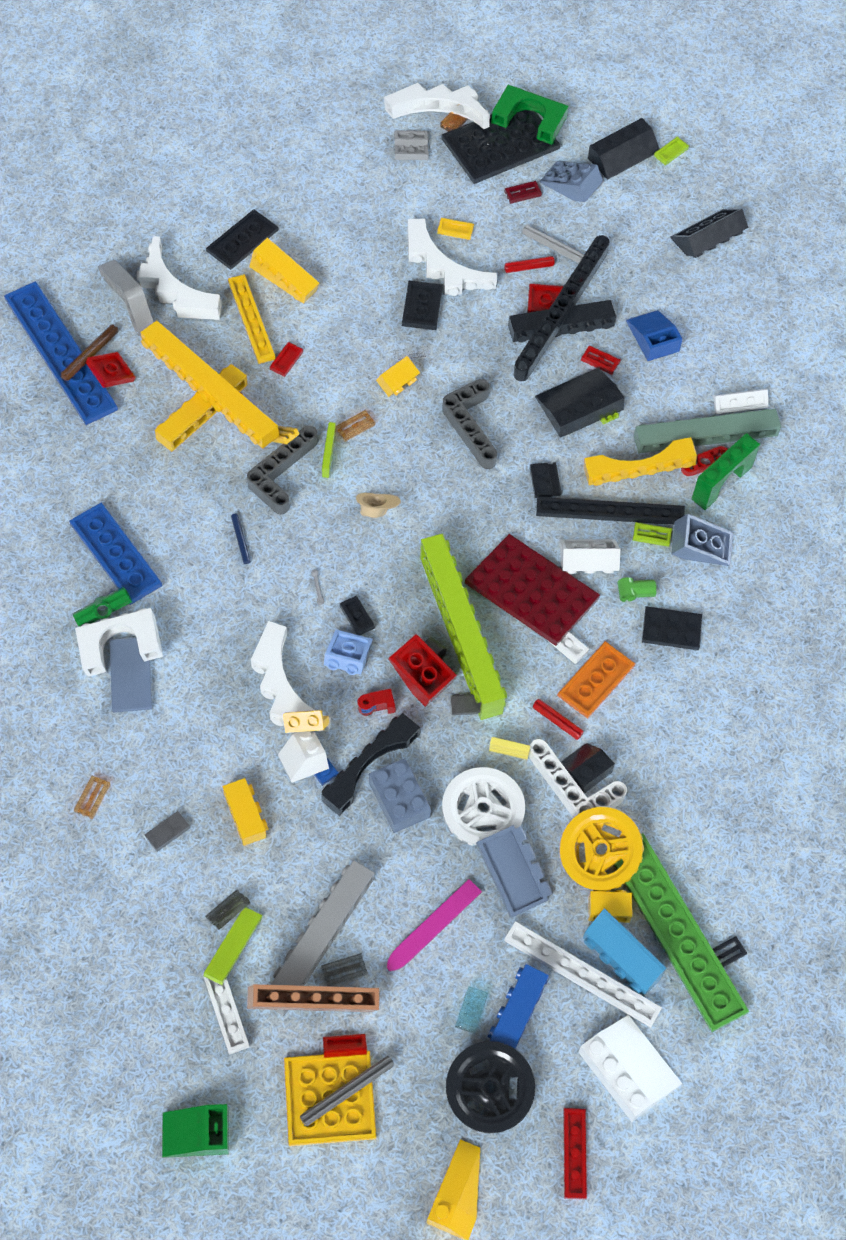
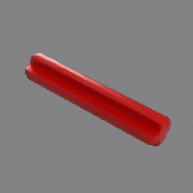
(529, 264)
(558, 719)

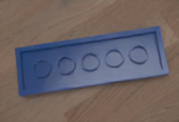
(115, 552)

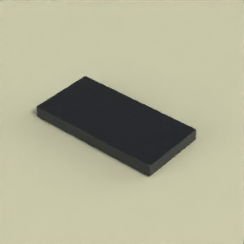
(242, 239)

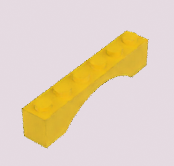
(604, 469)

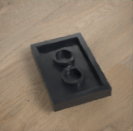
(422, 305)
(672, 628)

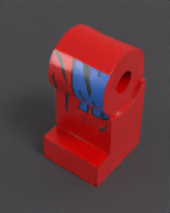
(375, 702)

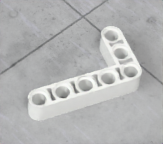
(571, 788)

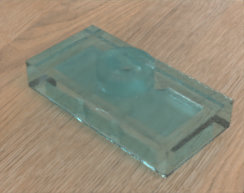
(471, 1010)

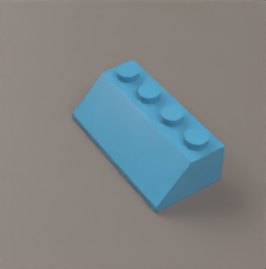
(623, 953)

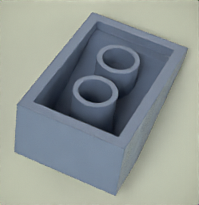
(701, 541)

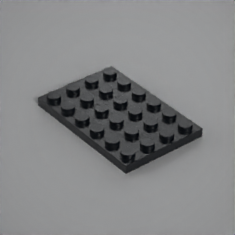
(496, 148)

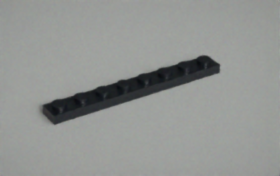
(608, 510)

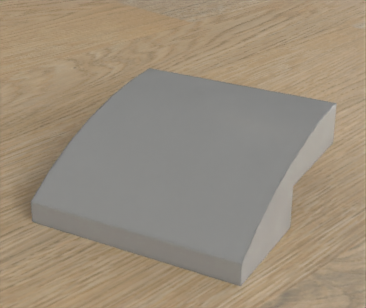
(411, 145)

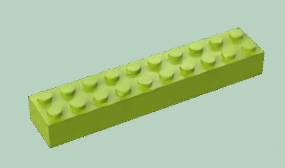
(462, 626)

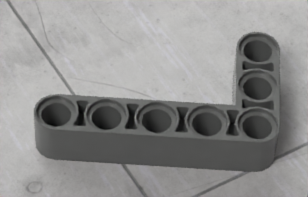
(461, 401)
(278, 466)

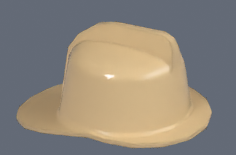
(376, 505)

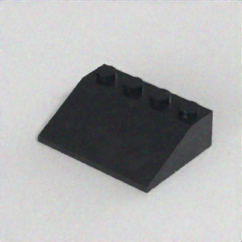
(581, 402)

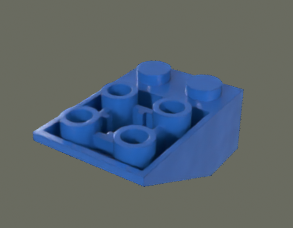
(655, 335)

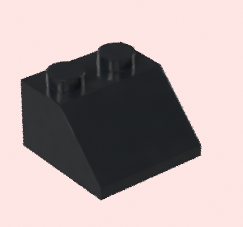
(588, 766)

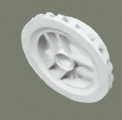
(479, 785)

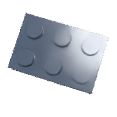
(399, 795)

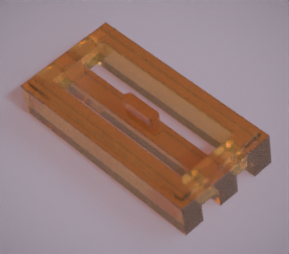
(363, 425)
(85, 812)

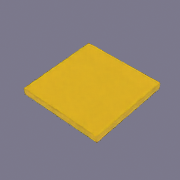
(315, 1078)

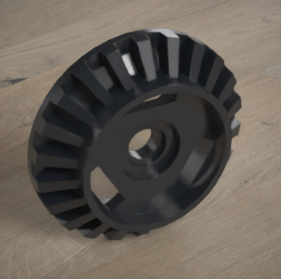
(504, 1064)

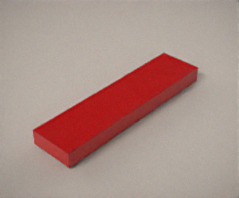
(574, 1153)

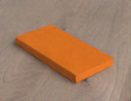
(596, 679)

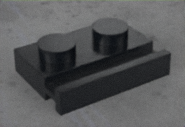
(545, 480)

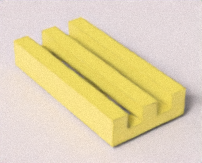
(509, 748)

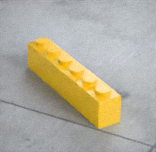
(194, 413)

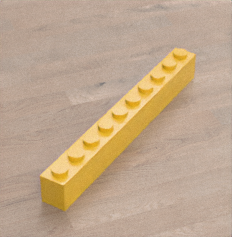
(209, 384)

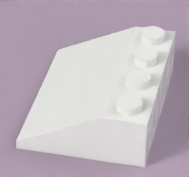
(629, 1067)

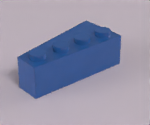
(519, 1007)

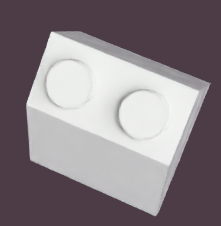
(303, 756)

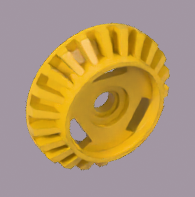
(587, 829)

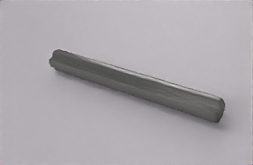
(347, 1090)

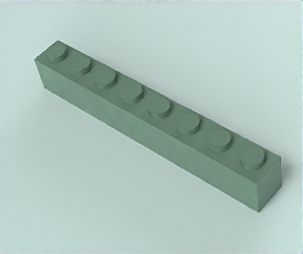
(708, 430)

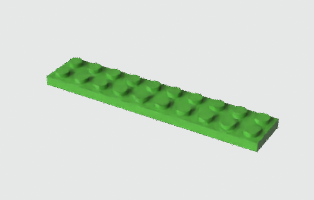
(684, 942)

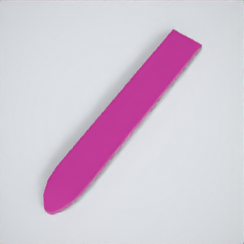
(433, 925)

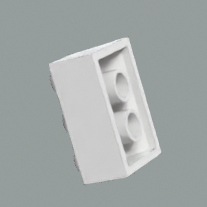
(589, 555)

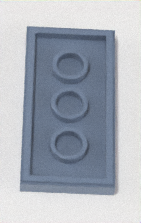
(129, 677)

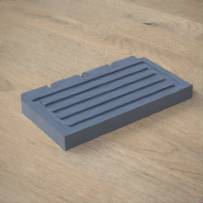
(512, 870)

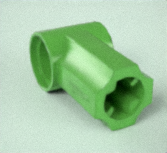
(632, 589)

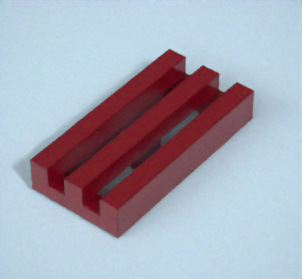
(523, 194)

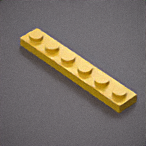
(251, 319)

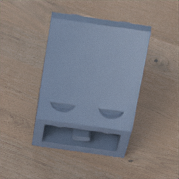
(573, 179)

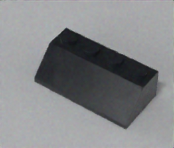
(623, 148)
(710, 232)

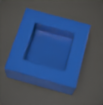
(326, 775)

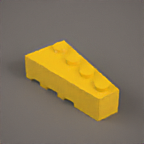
(283, 271)

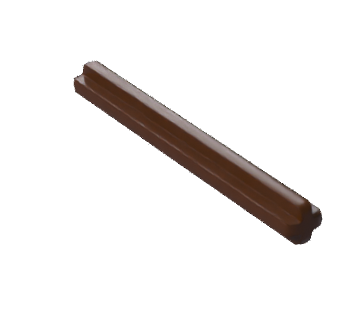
(90, 351)

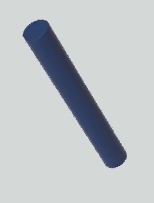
(240, 538)

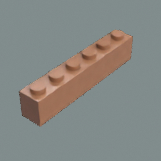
(312, 998)

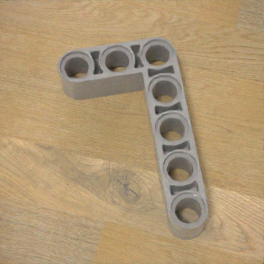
(129, 292)

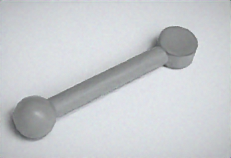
(320, 601)

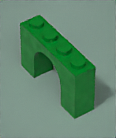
(517, 100)
(736, 460)

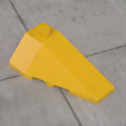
(458, 1195)

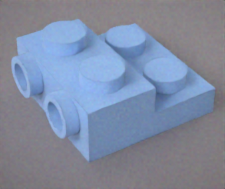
(347, 652)

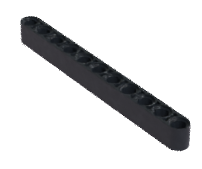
(561, 308)

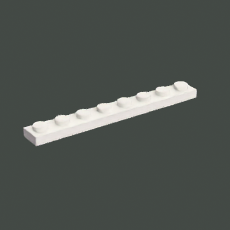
(583, 974)

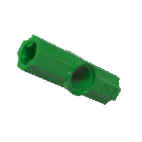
(113, 602)

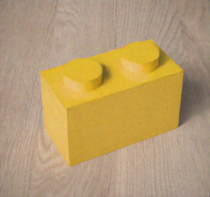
(398, 376)
(616, 903)

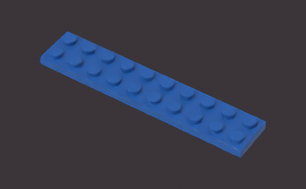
(58, 351)

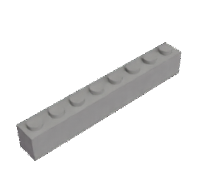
(324, 927)

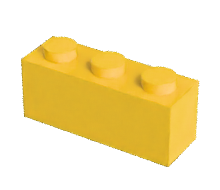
(245, 811)

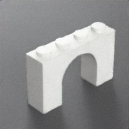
(93, 637)

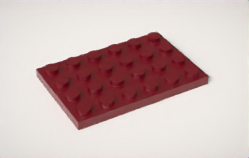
(532, 589)

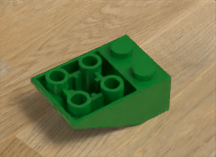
(196, 1131)

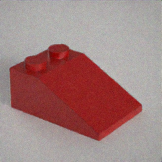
(422, 670)

